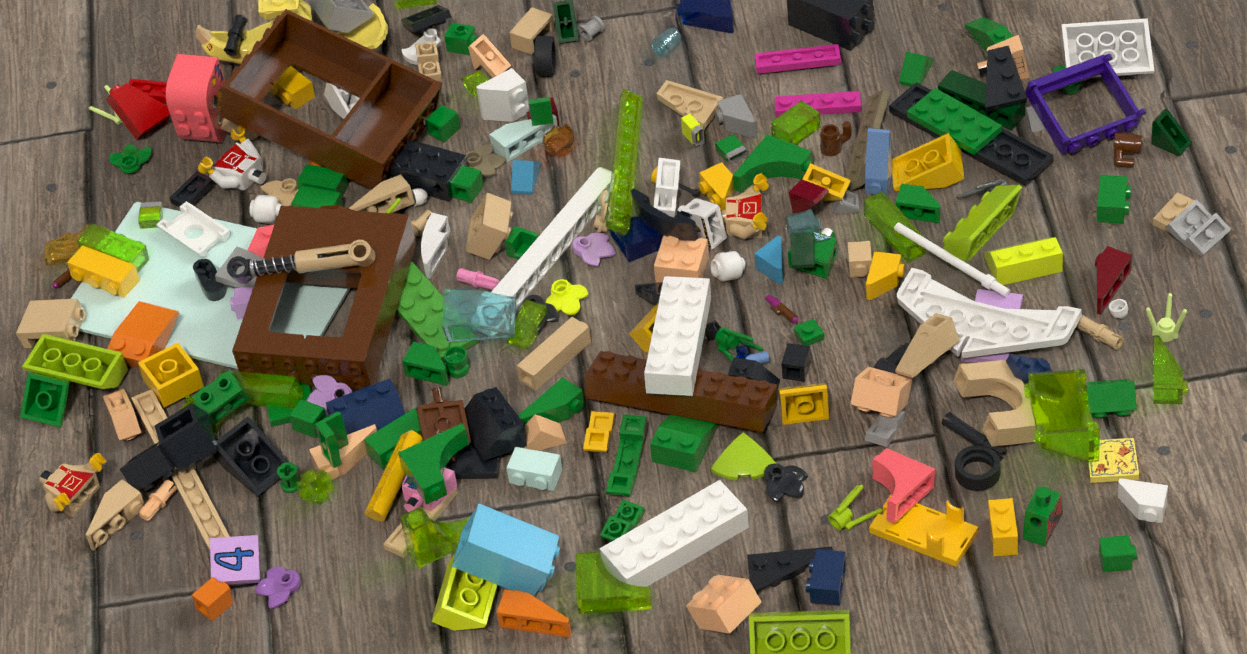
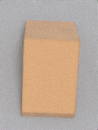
(543, 433)

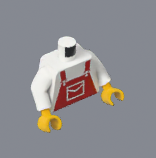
(238, 166)

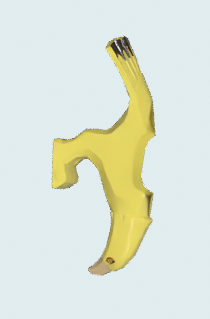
(368, 34)

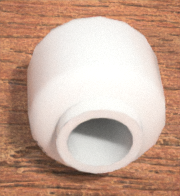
(265, 209)
(727, 266)

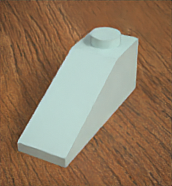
(518, 137)

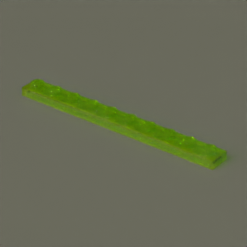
(624, 162)

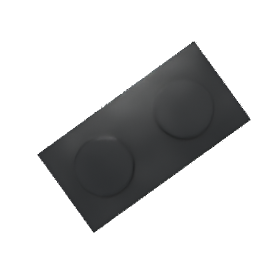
(192, 189)

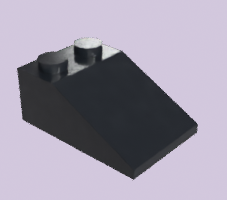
(249, 457)

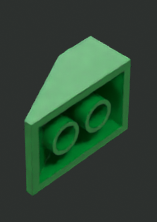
(682, 442)

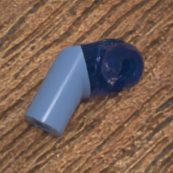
(742, 352)

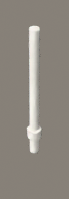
(987, 281)

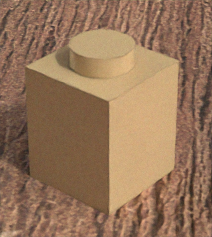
(859, 258)

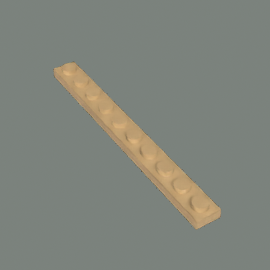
(187, 482)

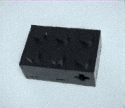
(428, 168)

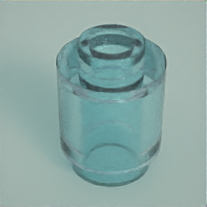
(666, 42)

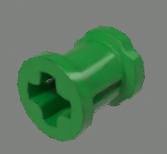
(286, 477)

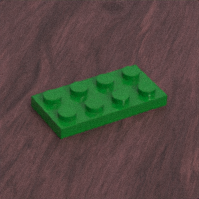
(947, 115)

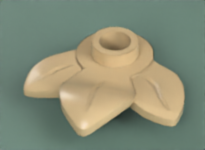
(284, 190)
(600, 221)

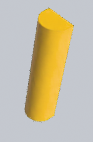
(390, 480)

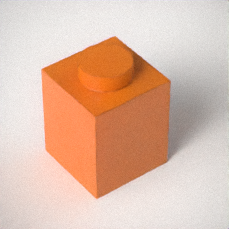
(212, 598)

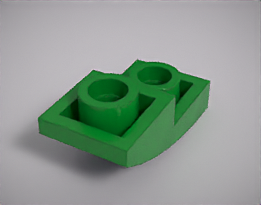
(624, 520)

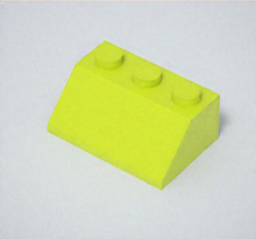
(1025, 260)
(463, 600)

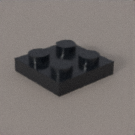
(421, 20)

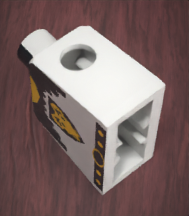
(707, 219)

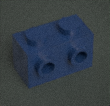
(827, 577)

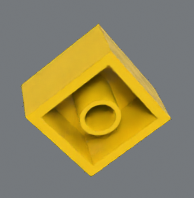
(171, 374)

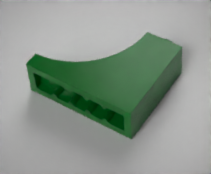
(773, 159)
(427, 460)

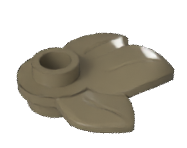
(485, 160)

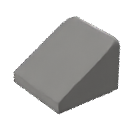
(1033, 121)
(848, 204)

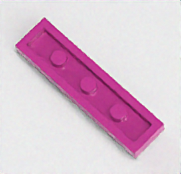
(797, 58)
(824, 103)

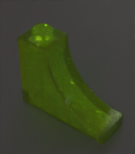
(429, 539)
(601, 592)

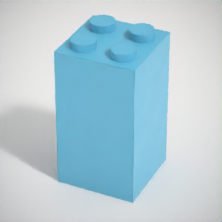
(506, 551)

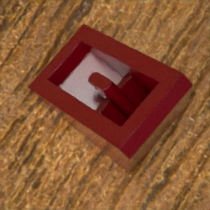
(805, 195)

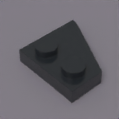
(649, 291)

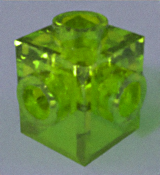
(322, 485)

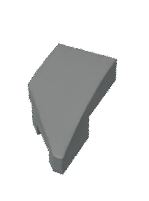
(885, 429)

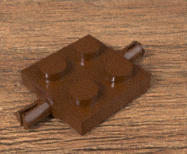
(441, 416)

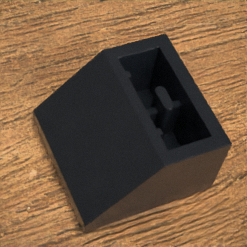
(187, 437)

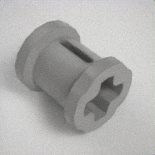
(591, 28)

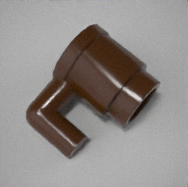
(832, 139)
(1126, 144)

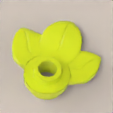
(566, 296)

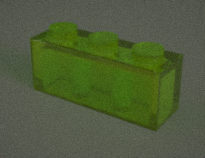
(114, 245)

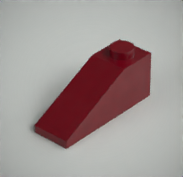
(1112, 270)

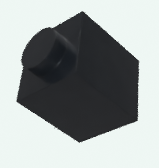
(796, 362)

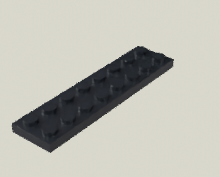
(1004, 153)

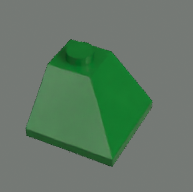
(44, 399)

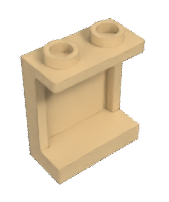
(50, 317)

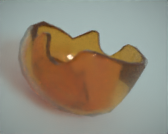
(559, 140)

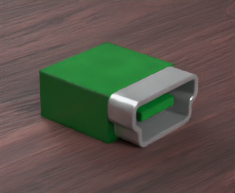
(731, 149)

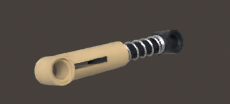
(304, 261)

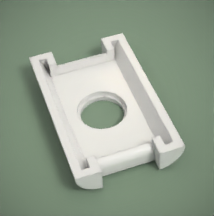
(191, 219)

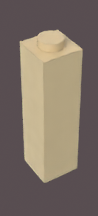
(554, 353)

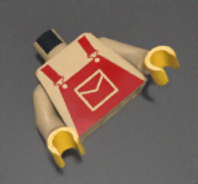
(744, 211)
(71, 485)

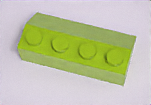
(982, 222)
(76, 362)
(800, 632)

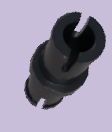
(235, 35)

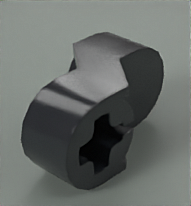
(203, 271)

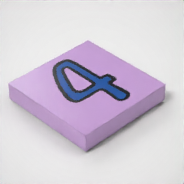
(235, 559)

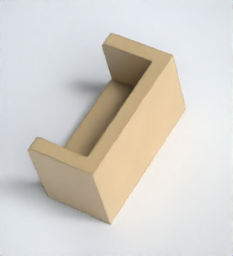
(528, 28)

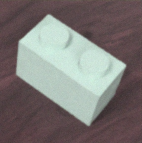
(534, 469)

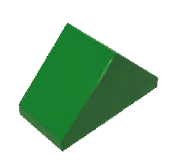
(915, 68)
(540, 111)

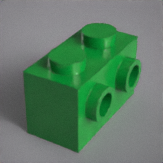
(221, 396)

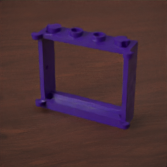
(1073, 75)

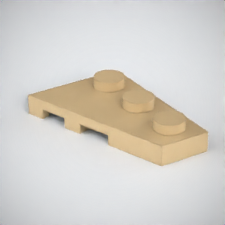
(689, 101)

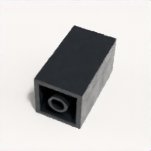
(833, 20)

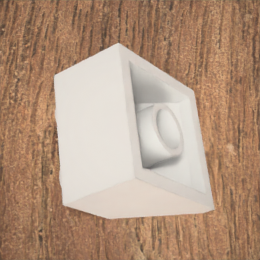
(503, 97)

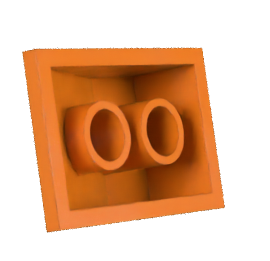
(143, 332)

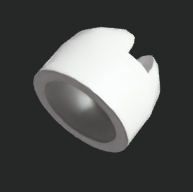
(419, 196)
(1115, 310)

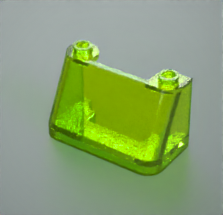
(1063, 414)

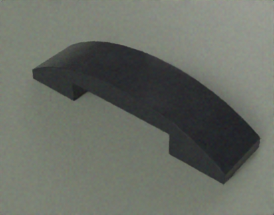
(678, 226)

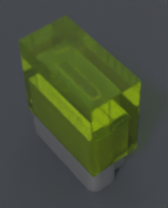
(150, 214)

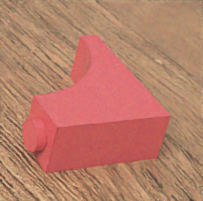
(904, 479)

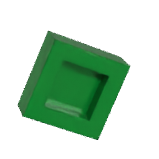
(809, 332)

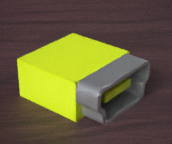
(692, 130)

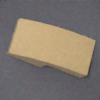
(428, 60)

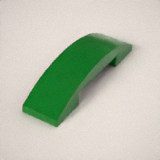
(628, 455)

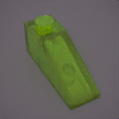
(1167, 376)

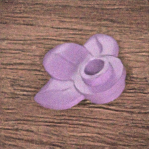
(593, 248)
(326, 390)

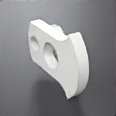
(430, 36)

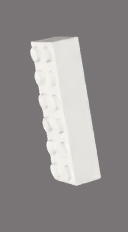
(677, 336)
(675, 536)

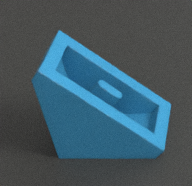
(524, 176)
(770, 260)

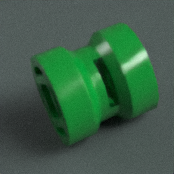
(456, 362)

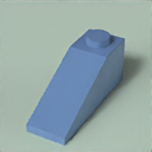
(878, 161)

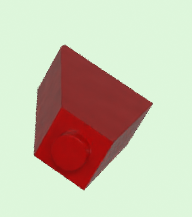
(136, 109)

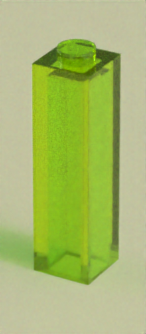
(884, 216)
(270, 389)

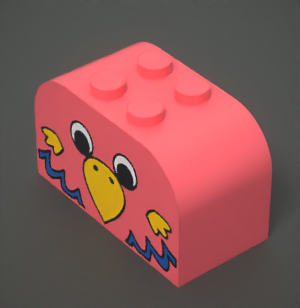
(195, 96)

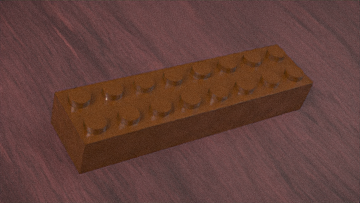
(715, 396)

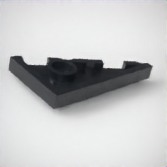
(776, 567)

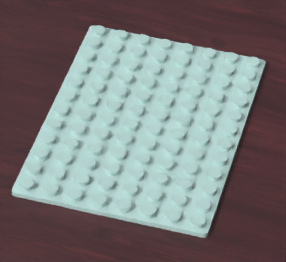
(203, 326)

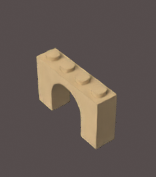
(997, 380)

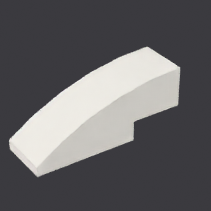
(666, 185)
(434, 242)

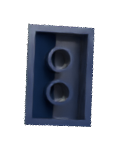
(368, 406)

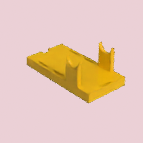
(929, 532)

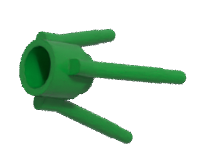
(729, 339)

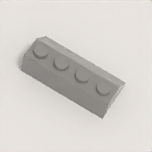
(341, 14)

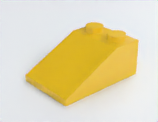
(929, 165)

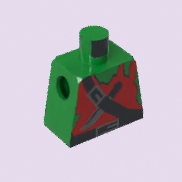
(1046, 508)

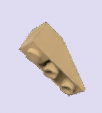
(929, 342)
(115, 510)

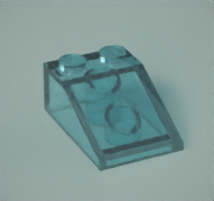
(477, 315)

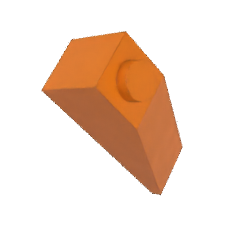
(527, 613)

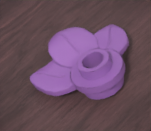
(278, 585)

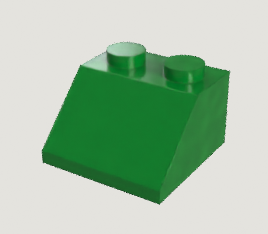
(1111, 396)

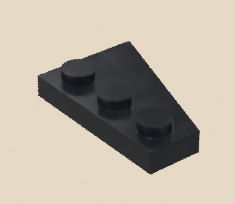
(1002, 81)

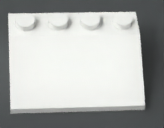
(1124, 39)

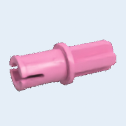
(476, 279)

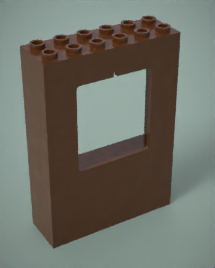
(375, 130)
(358, 353)

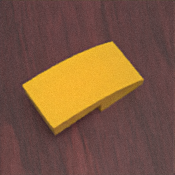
(599, 432)

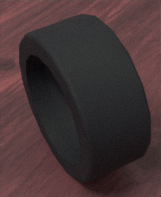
(545, 55)
(977, 454)

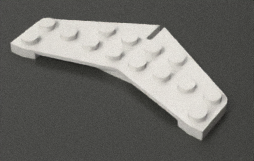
(985, 326)

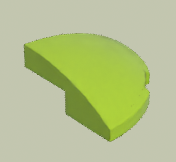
(742, 459)

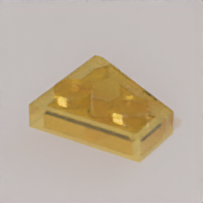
(63, 248)

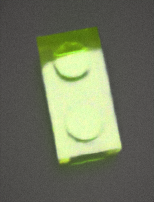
(796, 123)

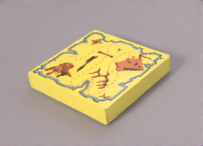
(1116, 461)

